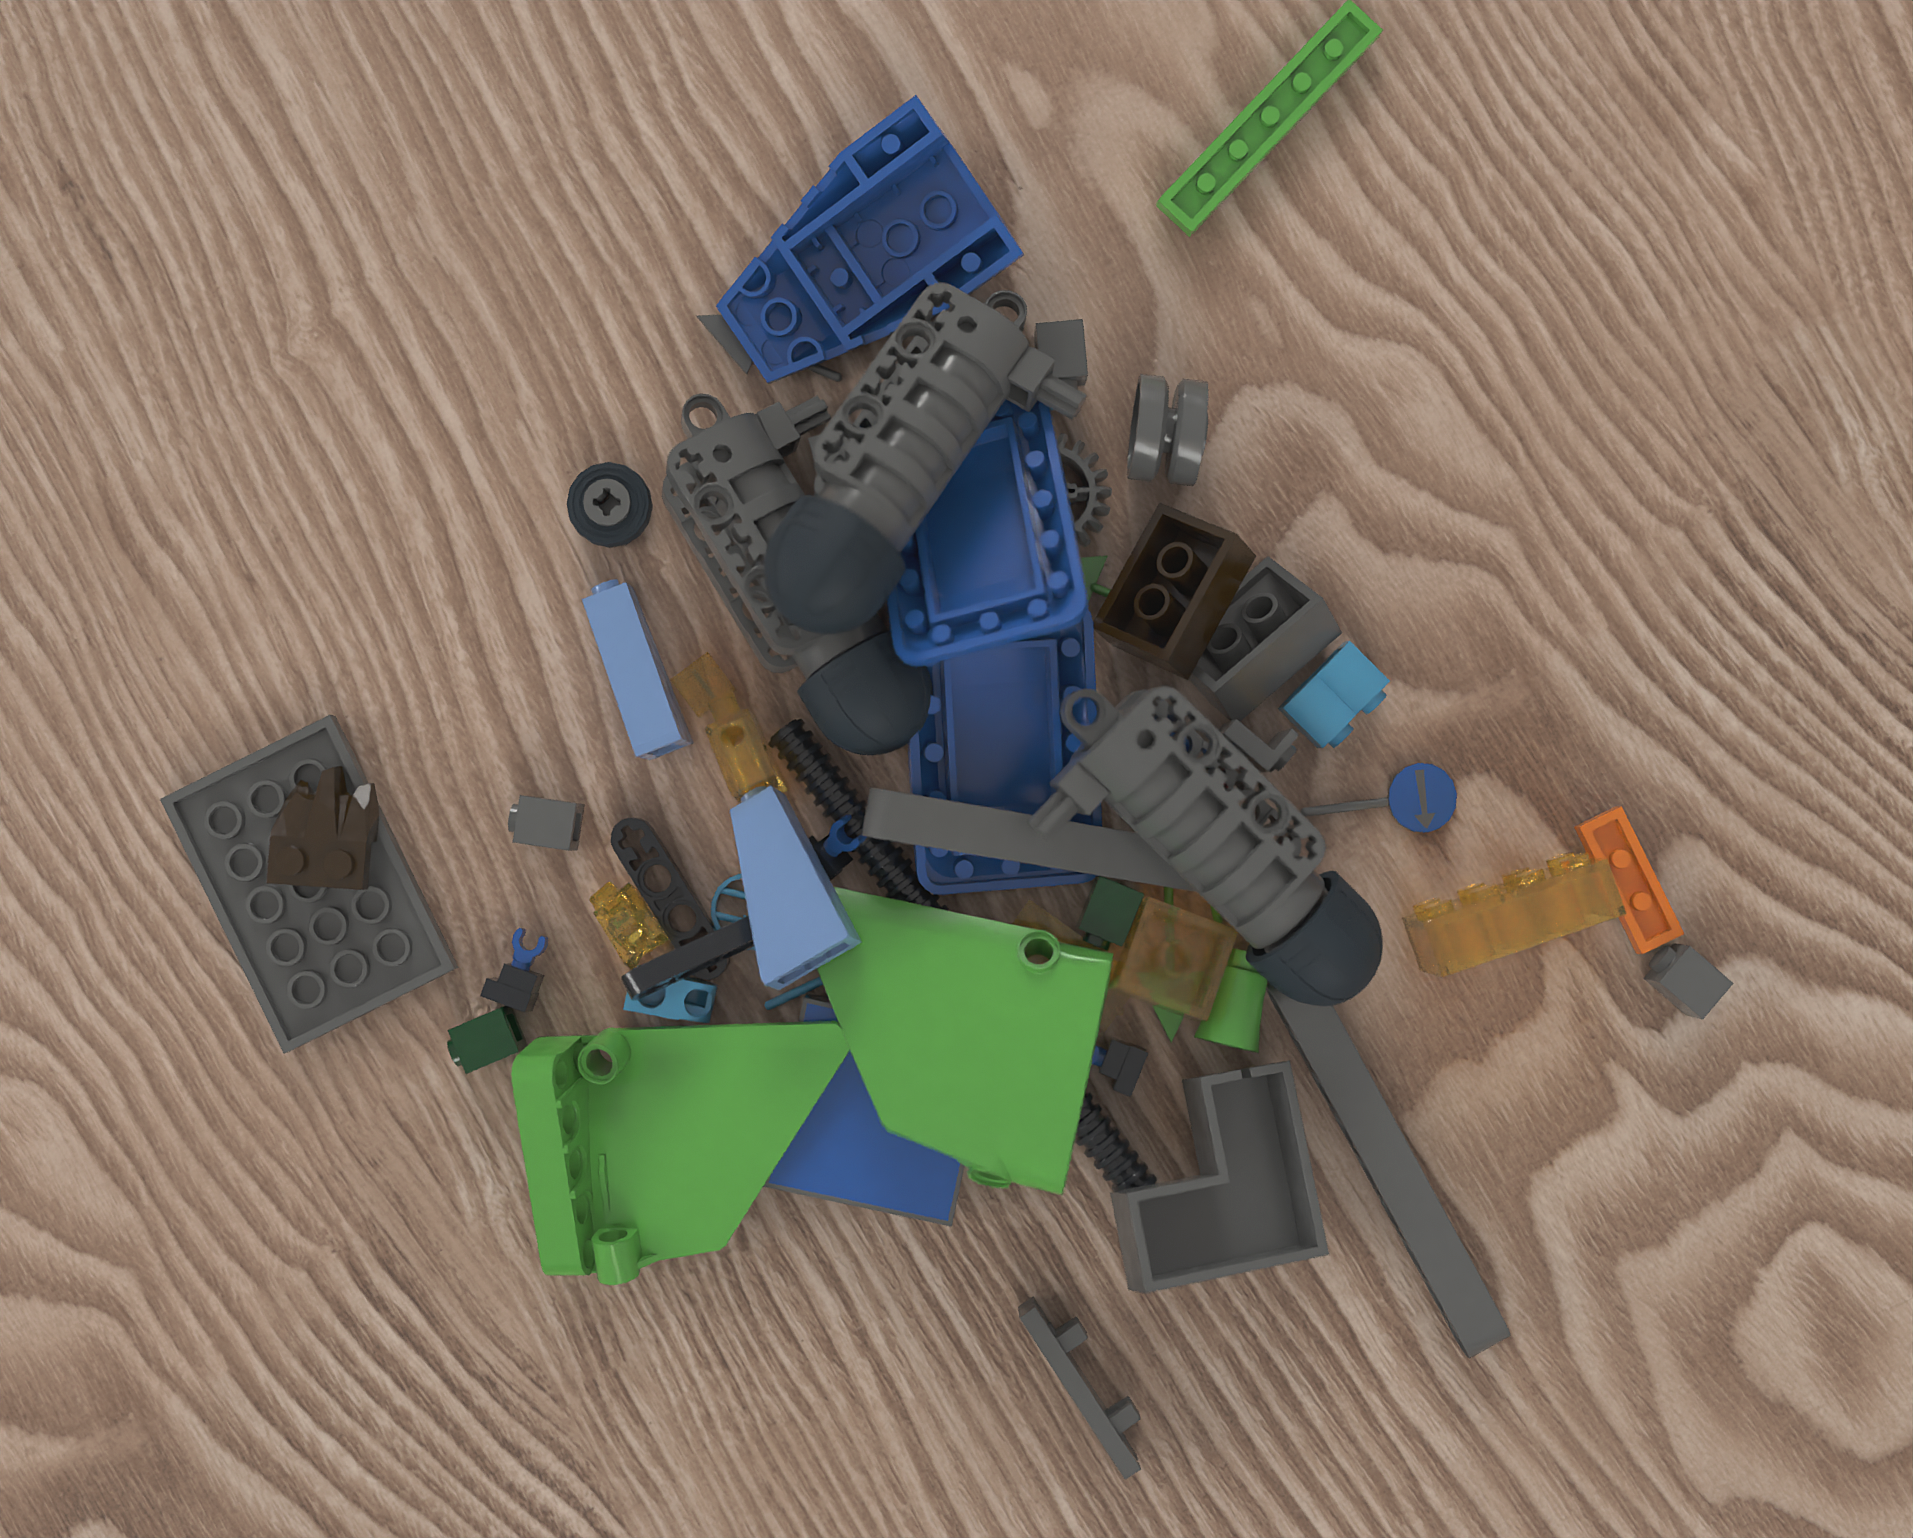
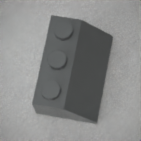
(1262, 640)

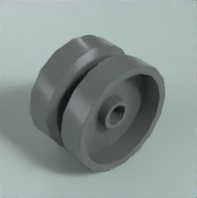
(1173, 431)

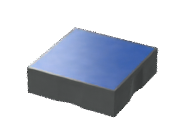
(854, 1160)

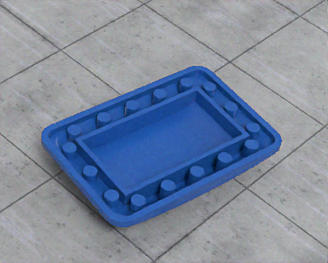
(994, 549)
(998, 745)

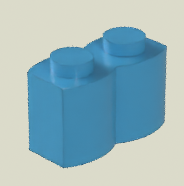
(1335, 695)

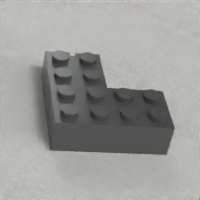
(1253, 1191)

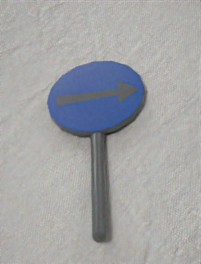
(1418, 799)

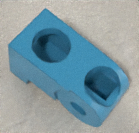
(686, 1000)

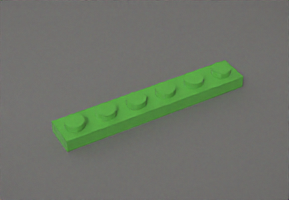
(1269, 117)

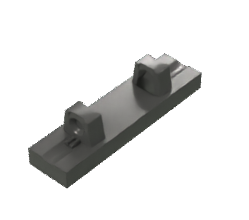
(1105, 1422)

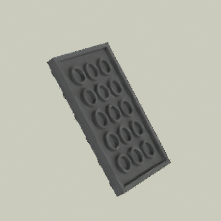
(305, 949)

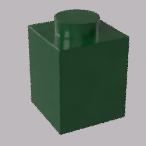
(1108, 913)
(486, 1039)

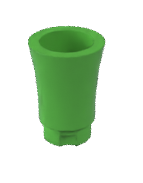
(1237, 1006)

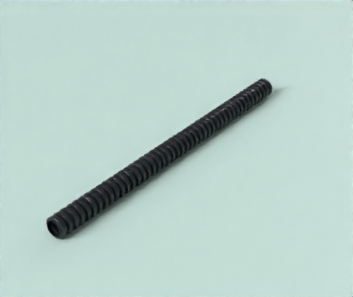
(902, 884)

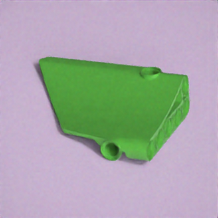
(969, 1036)
(664, 1139)

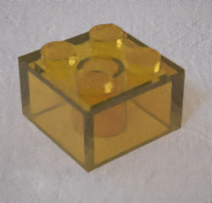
(1173, 959)

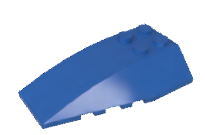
(866, 246)

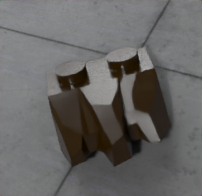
(324, 835)

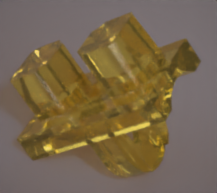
(627, 922)

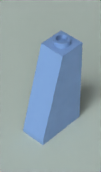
(636, 671)
(788, 894)

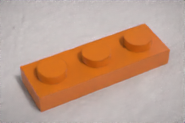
(1649, 914)

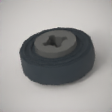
(624, 519)

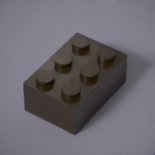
(1174, 590)

